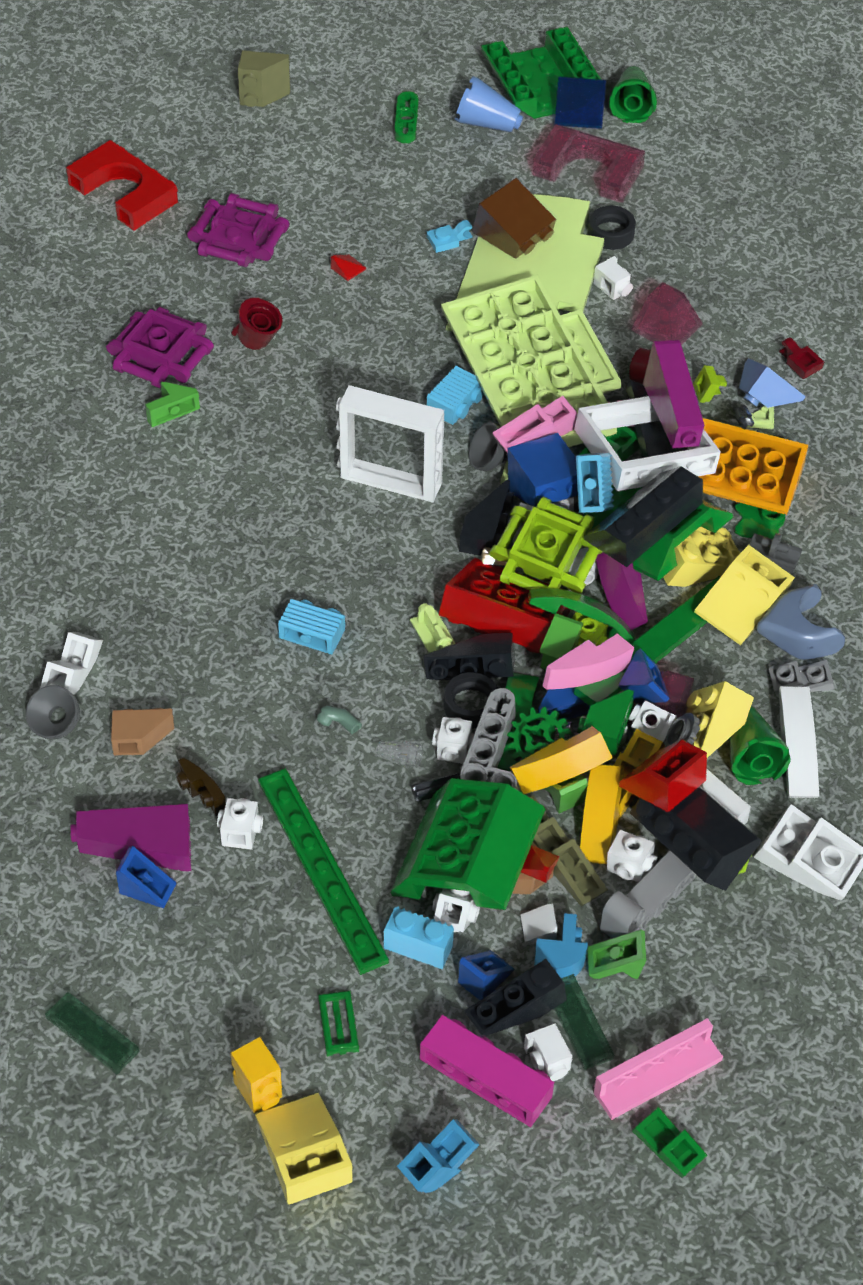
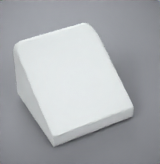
(539, 924)

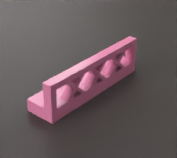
(657, 1069)

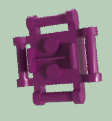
(238, 233)
(158, 345)

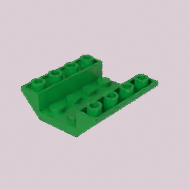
(533, 74)
(661, 556)
(471, 842)

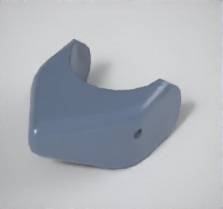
(795, 634)

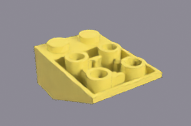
(702, 557)
(744, 594)
(721, 713)
(305, 1148)

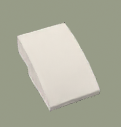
(812, 853)

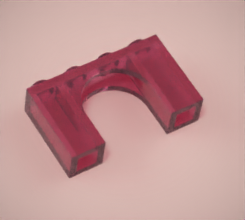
(567, 144)

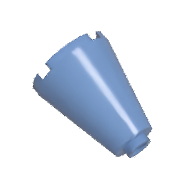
(487, 108)

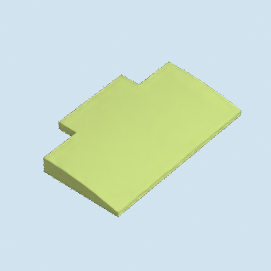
(562, 262)
(530, 351)

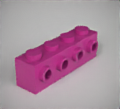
(487, 1070)

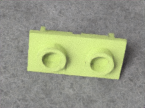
(431, 629)

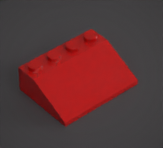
(489, 606)

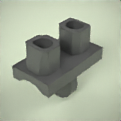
(780, 553)

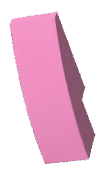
(537, 423)
(589, 664)

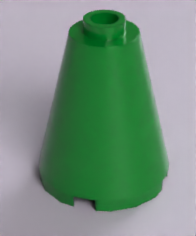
(633, 96)
(757, 751)

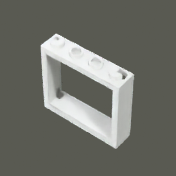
(400, 413)
(638, 472)

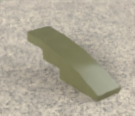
(572, 867)

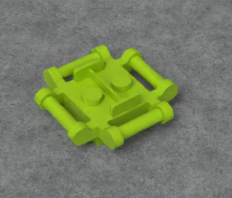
(545, 547)

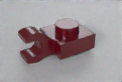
(802, 361)

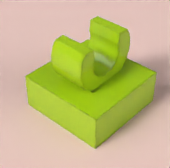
(708, 384)

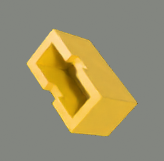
(257, 1075)

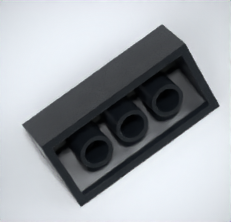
(648, 515)
(701, 836)

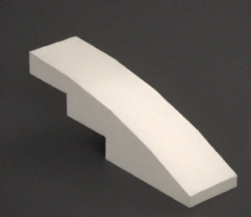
(799, 736)

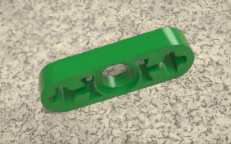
(402, 111)

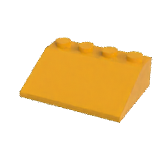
(754, 467)

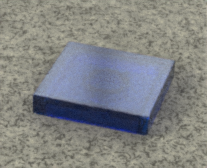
(580, 102)

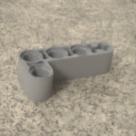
(491, 744)
(647, 899)

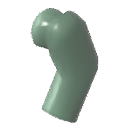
(340, 715)

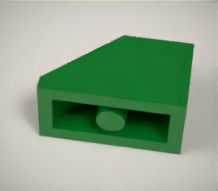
(610, 718)

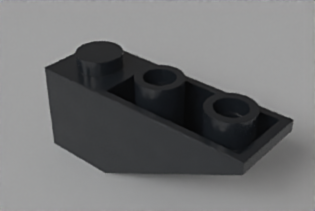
(485, 520)
(484, 654)
(519, 1000)

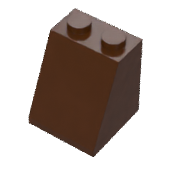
(513, 220)

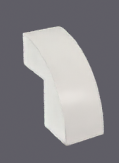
(75, 664)

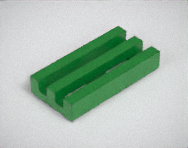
(341, 1047)

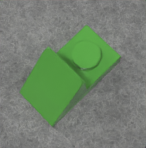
(175, 402)
(560, 639)
(568, 793)
(618, 955)

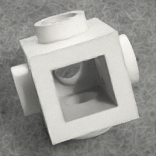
(453, 739)
(239, 823)
(631, 856)
(448, 913)

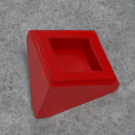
(346, 266)
(539, 863)

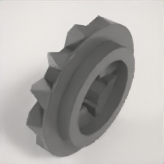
(684, 729)

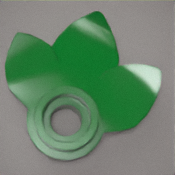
(758, 521)

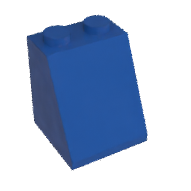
(542, 470)

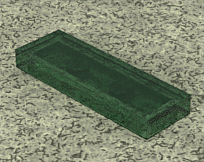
(582, 1026)
(92, 1033)

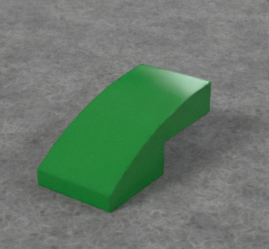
(673, 1147)

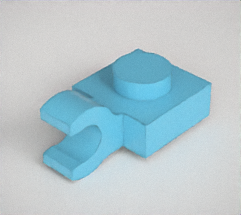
(448, 238)

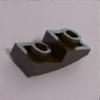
(200, 783)

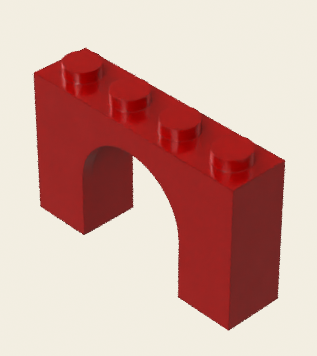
(112, 163)

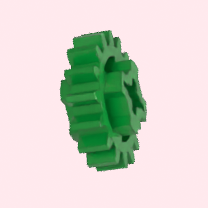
(545, 728)

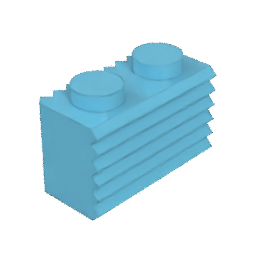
(456, 394)
(594, 482)
(311, 626)
(418, 937)

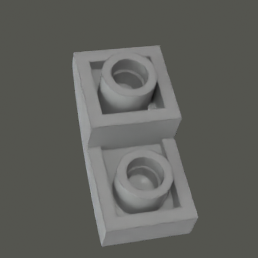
(814, 675)

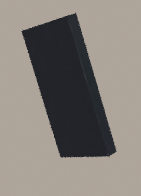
(650, 435)

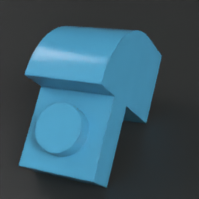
(566, 955)
(437, 1162)

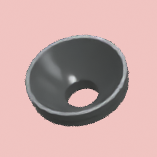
(485, 450)
(42, 706)

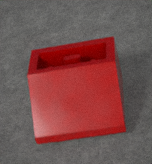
(668, 775)

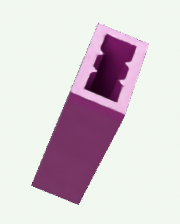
(673, 394)
(155, 831)

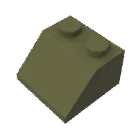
(263, 78)

